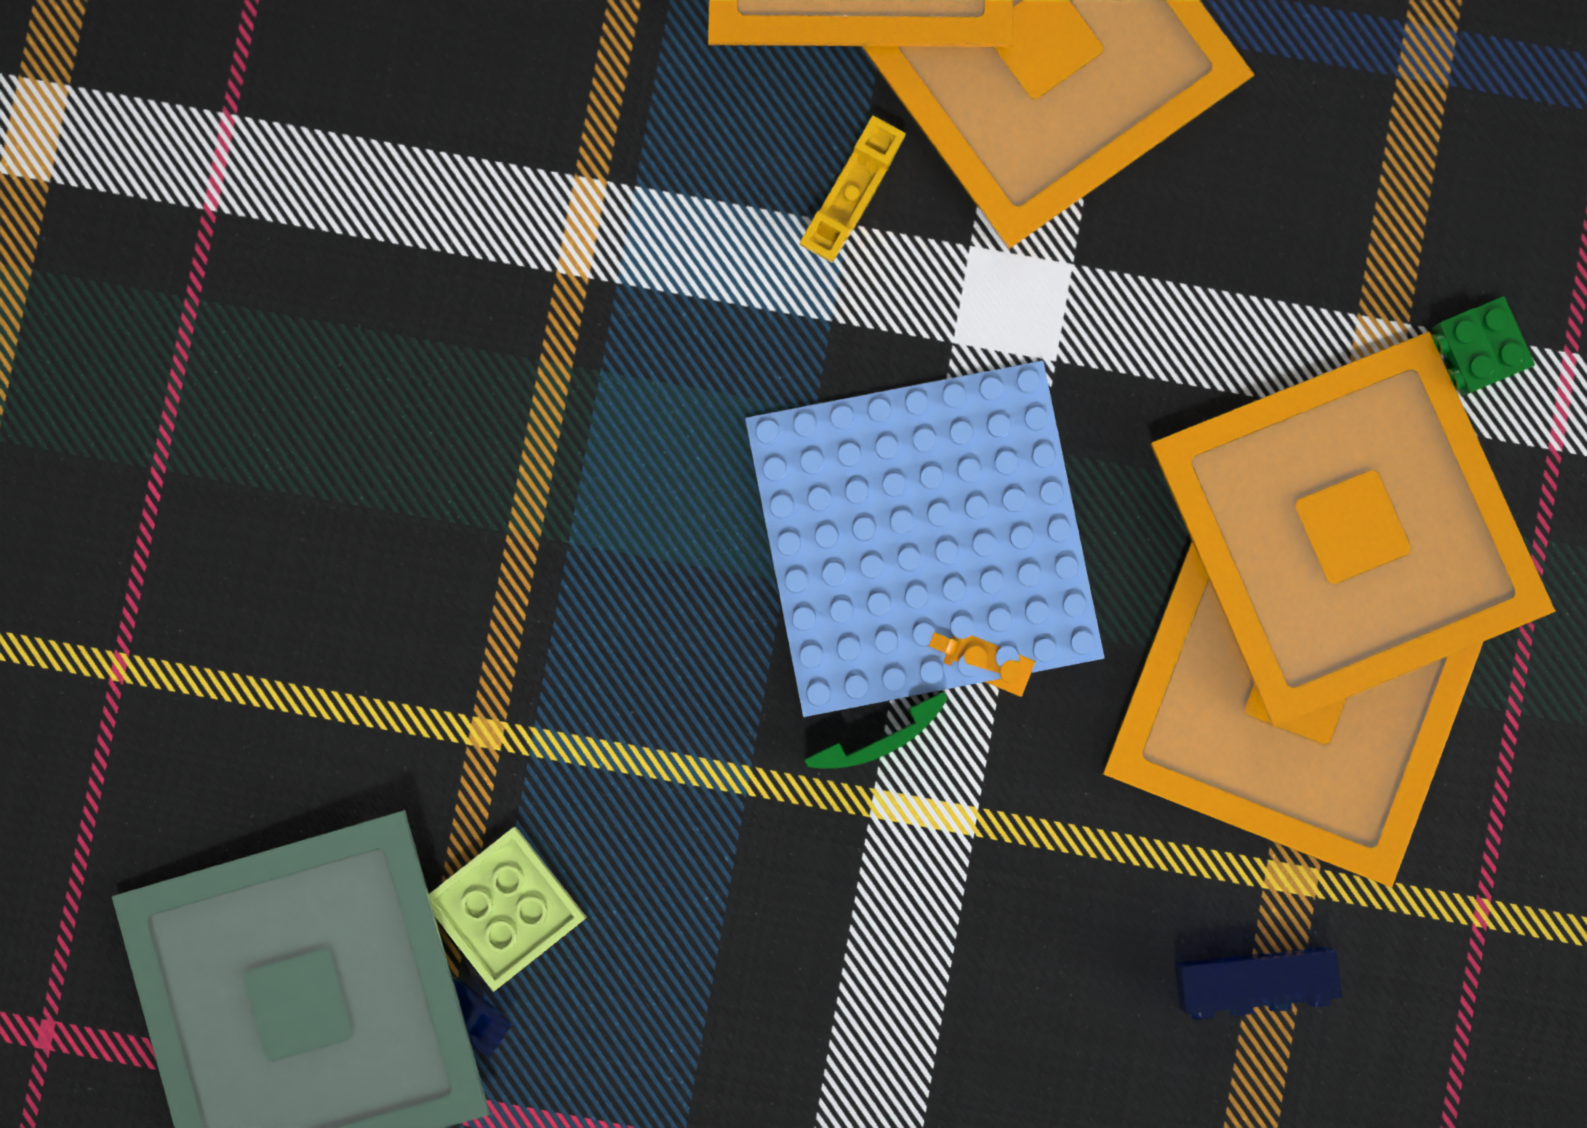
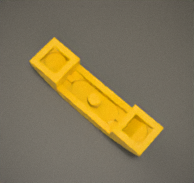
(853, 189)

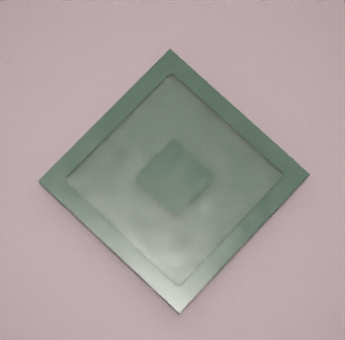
(303, 989)

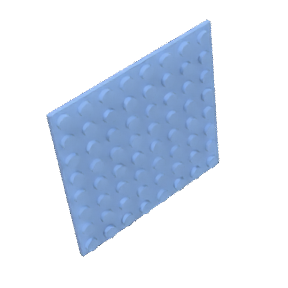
(920, 520)

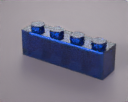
(1258, 981)

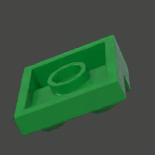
(1482, 346)

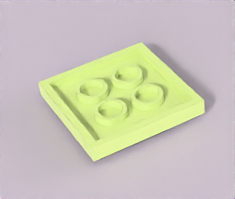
(504, 908)

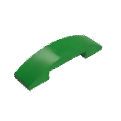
(922, 716)

